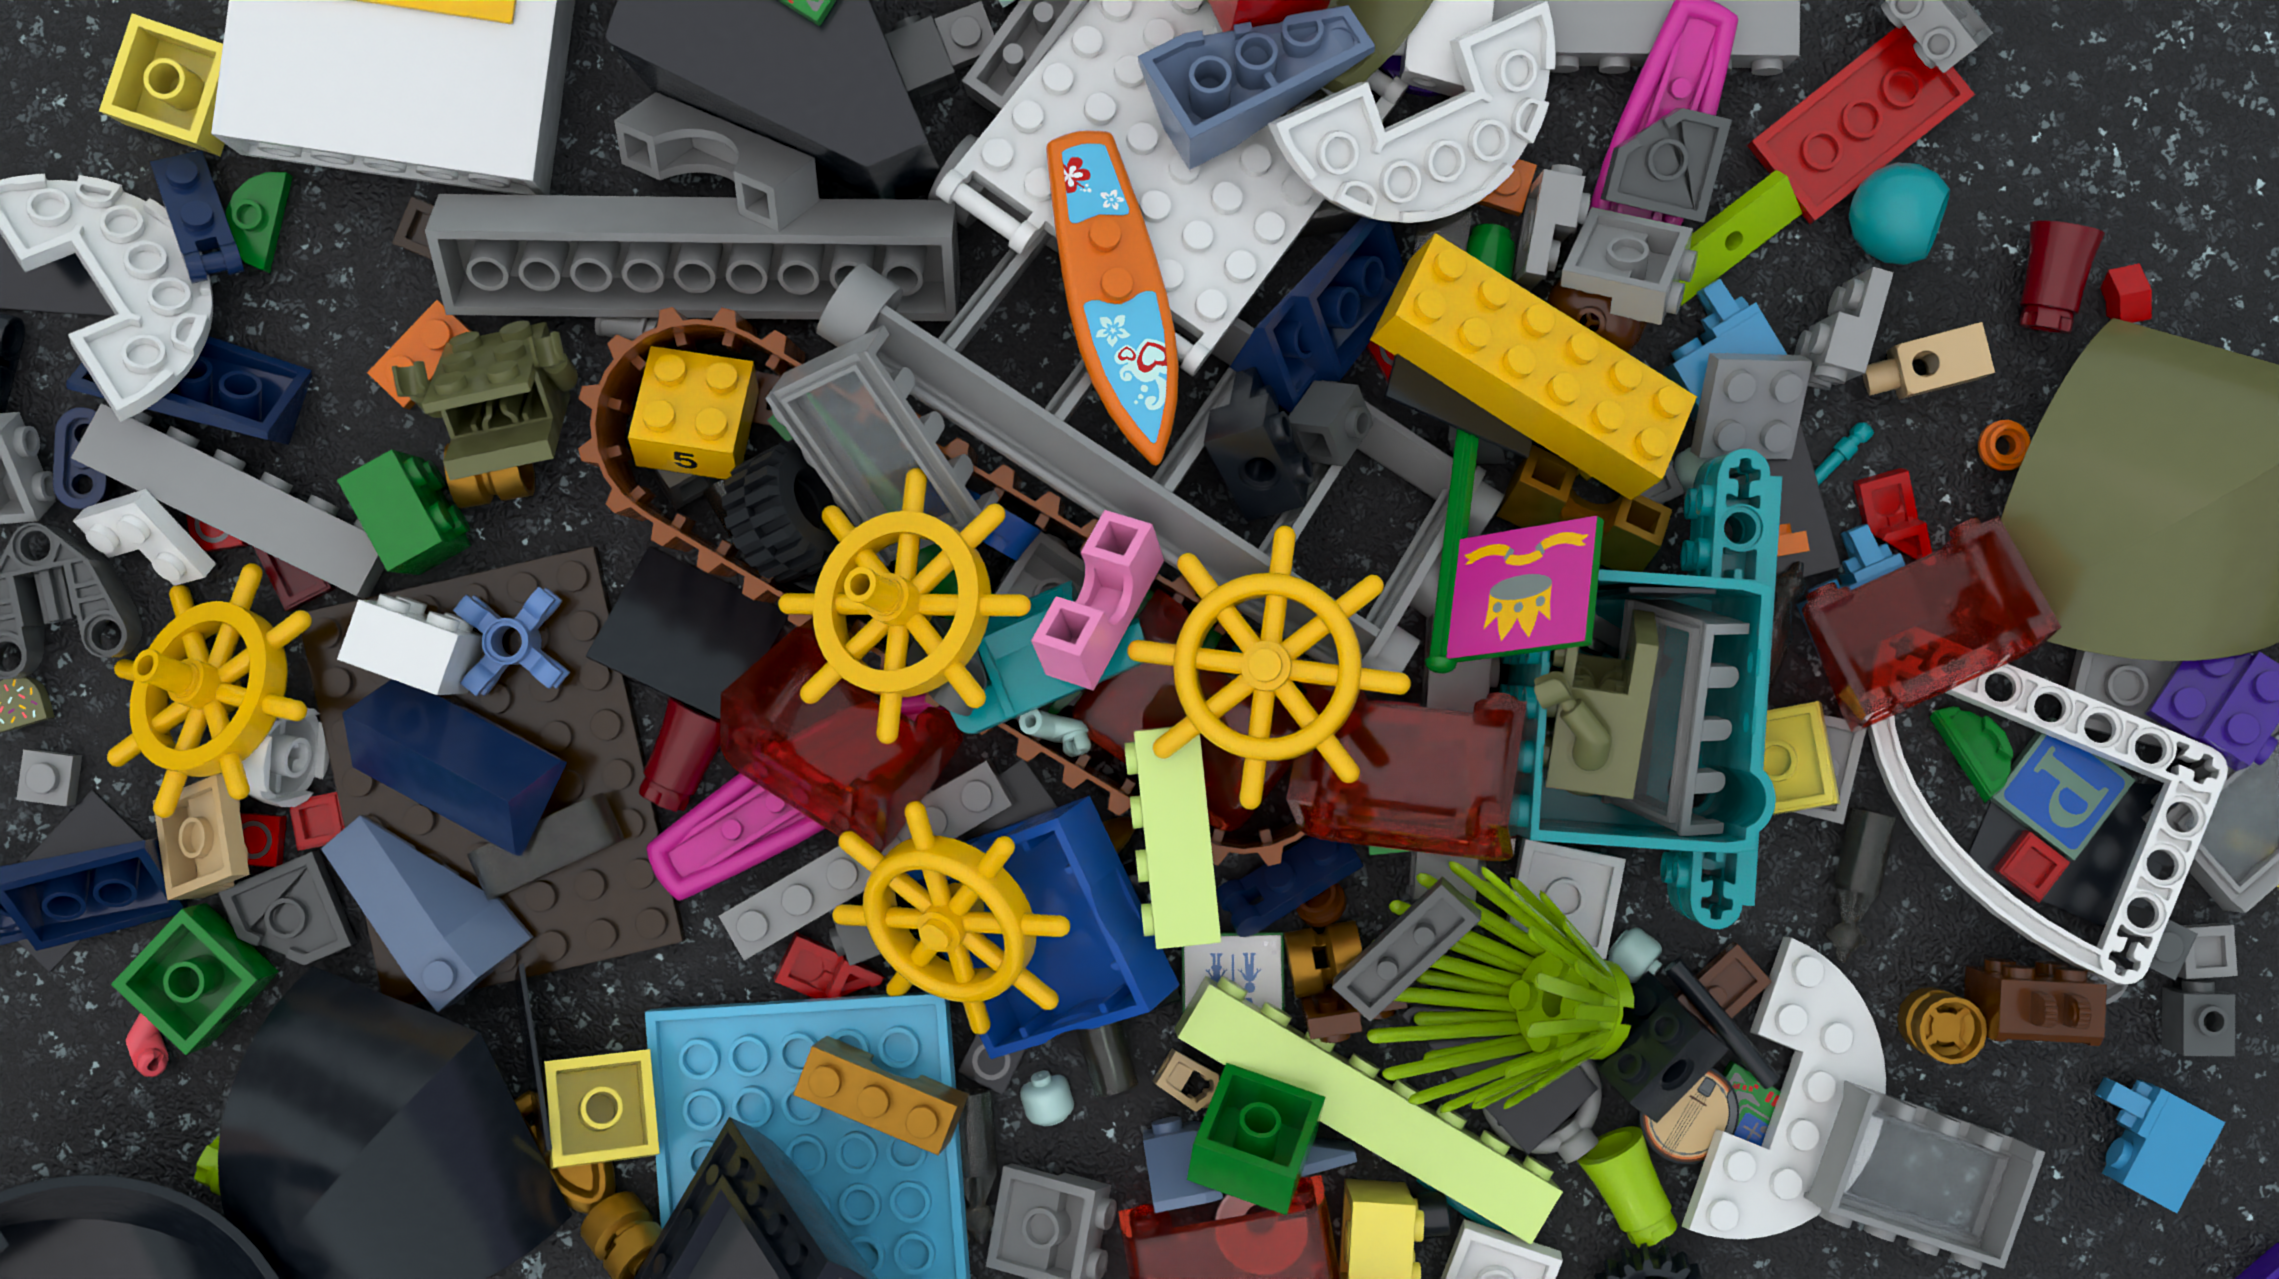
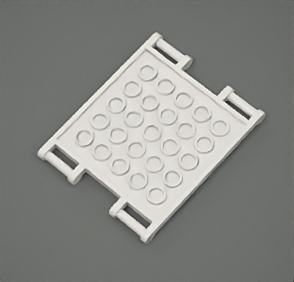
(1210, 226)

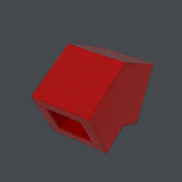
(2127, 294)

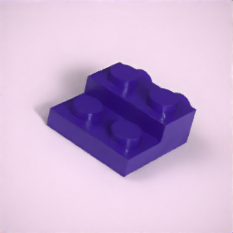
(2223, 705)

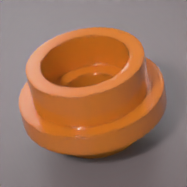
(2018, 441)

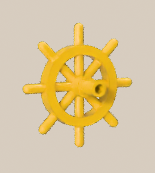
(901, 604)
(1268, 667)
(208, 689)
(950, 918)

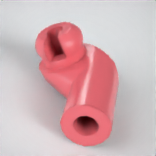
(147, 1048)

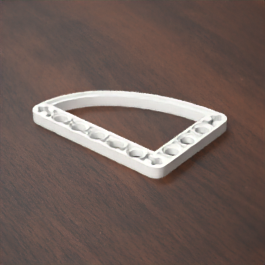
(2120, 749)

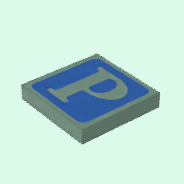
(2062, 792)

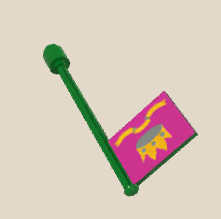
(1514, 586)

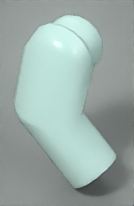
(1058, 730)

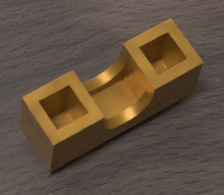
(1544, 495)
(902, 1107)

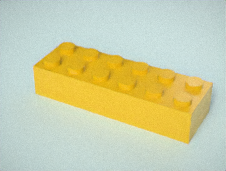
(1534, 368)

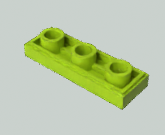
(1741, 229)

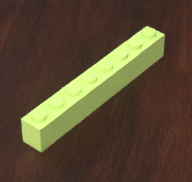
(1373, 1111)

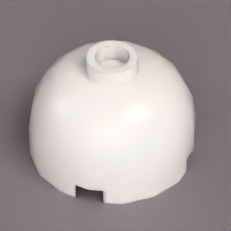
(288, 761)

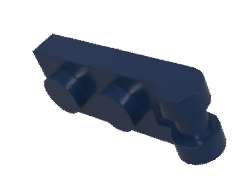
(196, 215)
(1300, 876)

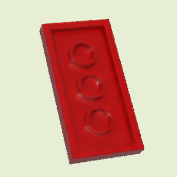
(1858, 122)

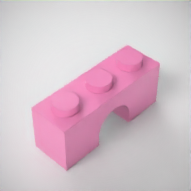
(1119, 569)

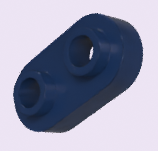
(69, 471)

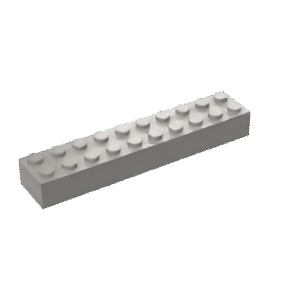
(684, 254)

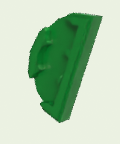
(257, 217)
(1977, 746)

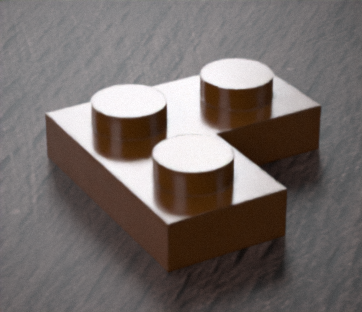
(1334, 1018)

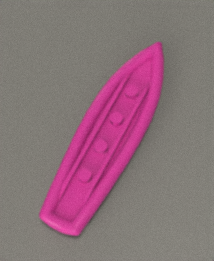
(1680, 72)
(733, 832)

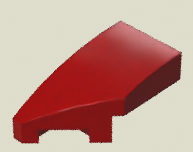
(1891, 513)
(820, 971)

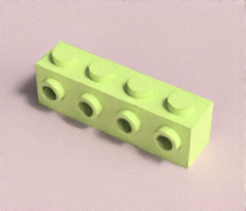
(1176, 842)

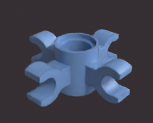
(533, 614)

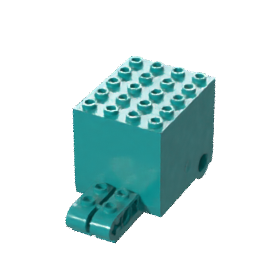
(1745, 590)

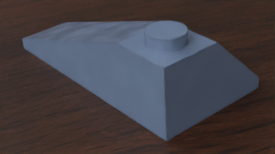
(1235, 82)
(425, 912)
(1169, 1154)

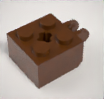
(2037, 1002)

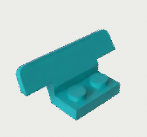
(1015, 670)

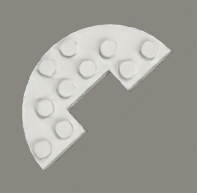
(1442, 154)
(137, 268)
(1821, 1016)

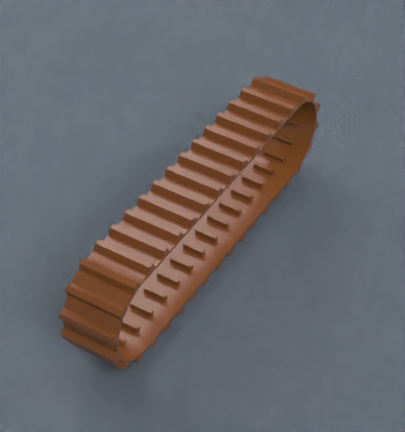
(607, 449)

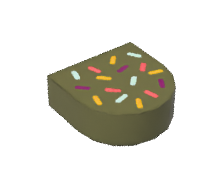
(23, 703)

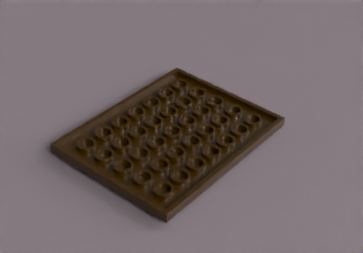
(584, 910)

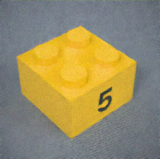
(693, 413)

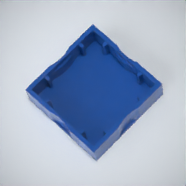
(1104, 962)

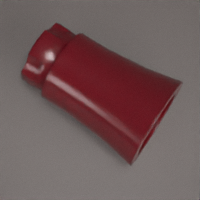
(2057, 274)
(680, 756)

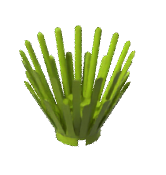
(1558, 1003)

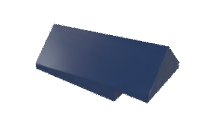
(1326, 315)
(230, 391)
(453, 762)
(83, 894)

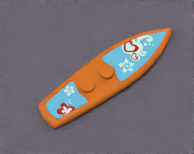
(1114, 288)

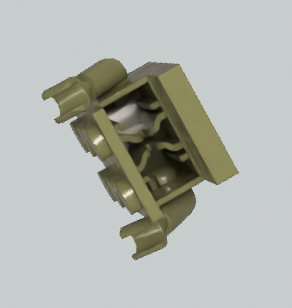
(497, 396)
(1598, 714)

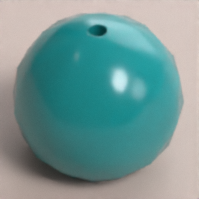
(1898, 212)

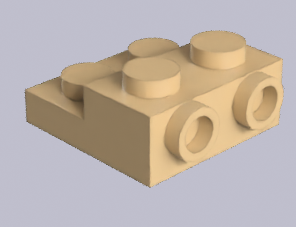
(202, 842)

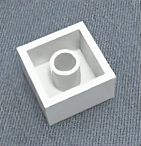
(411, 646)

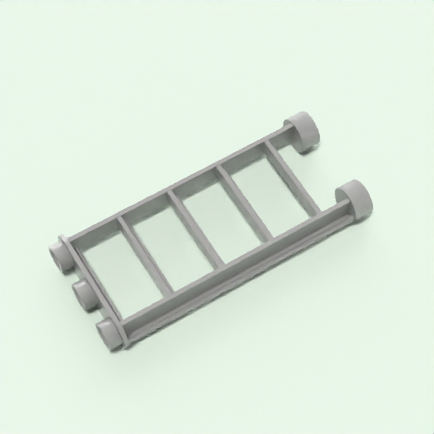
(1101, 481)

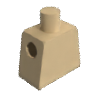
(1949, 359)

